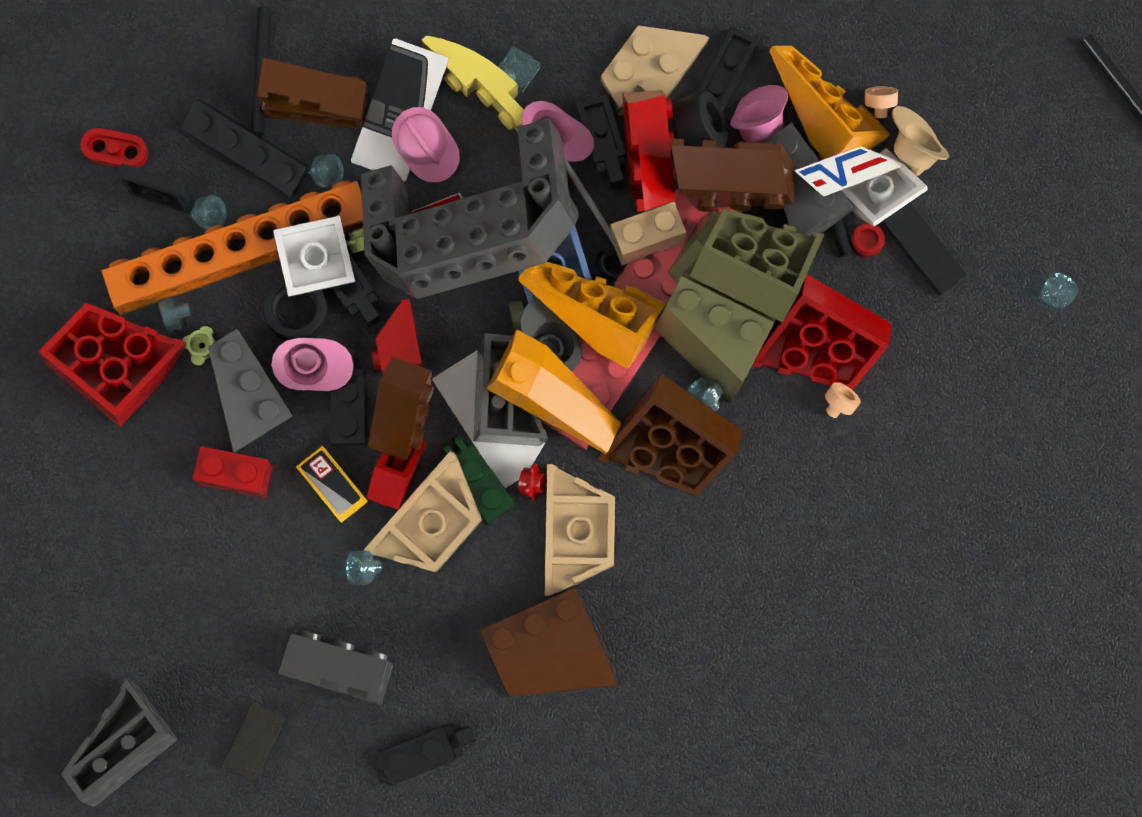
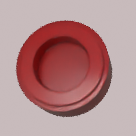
(867, 240)

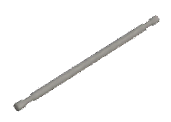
(588, 199)

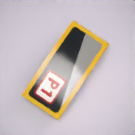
(331, 484)

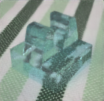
(520, 67)

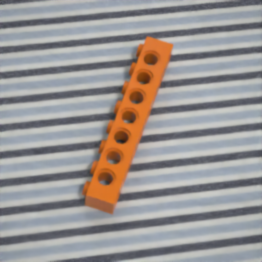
(225, 262)

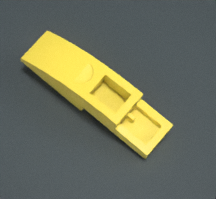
(471, 71)

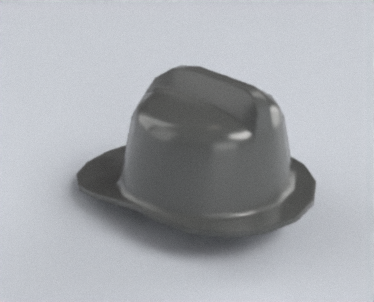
(550, 330)

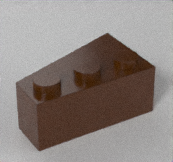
(311, 96)
(401, 408)

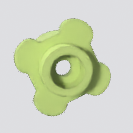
(356, 240)
(193, 340)

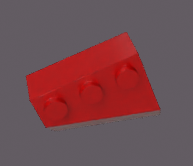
(649, 148)
(825, 337)
(111, 360)

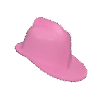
(760, 113)
(576, 138)
(425, 144)
(312, 364)

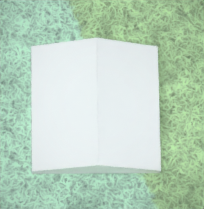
(884, 194)
(314, 256)

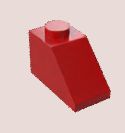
(398, 339)
(394, 477)

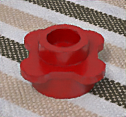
(532, 482)

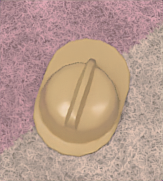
(916, 141)

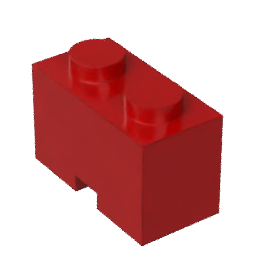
(232, 472)

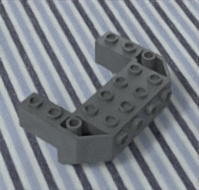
(473, 235)

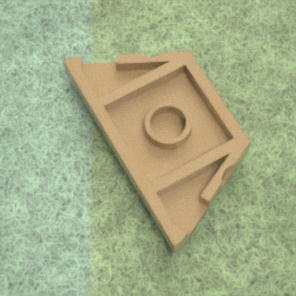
(652, 60)
(431, 520)
(577, 531)

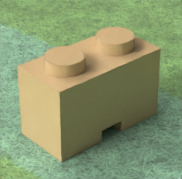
(647, 233)

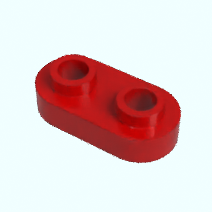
(116, 148)

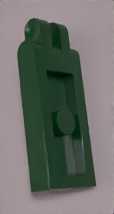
(488, 492)

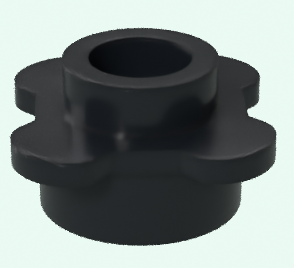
(606, 267)

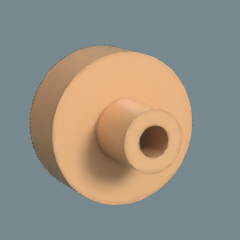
(881, 99)
(841, 400)

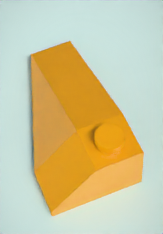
(825, 114)
(604, 316)
(548, 389)

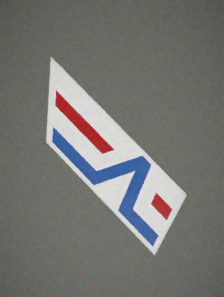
(846, 170)

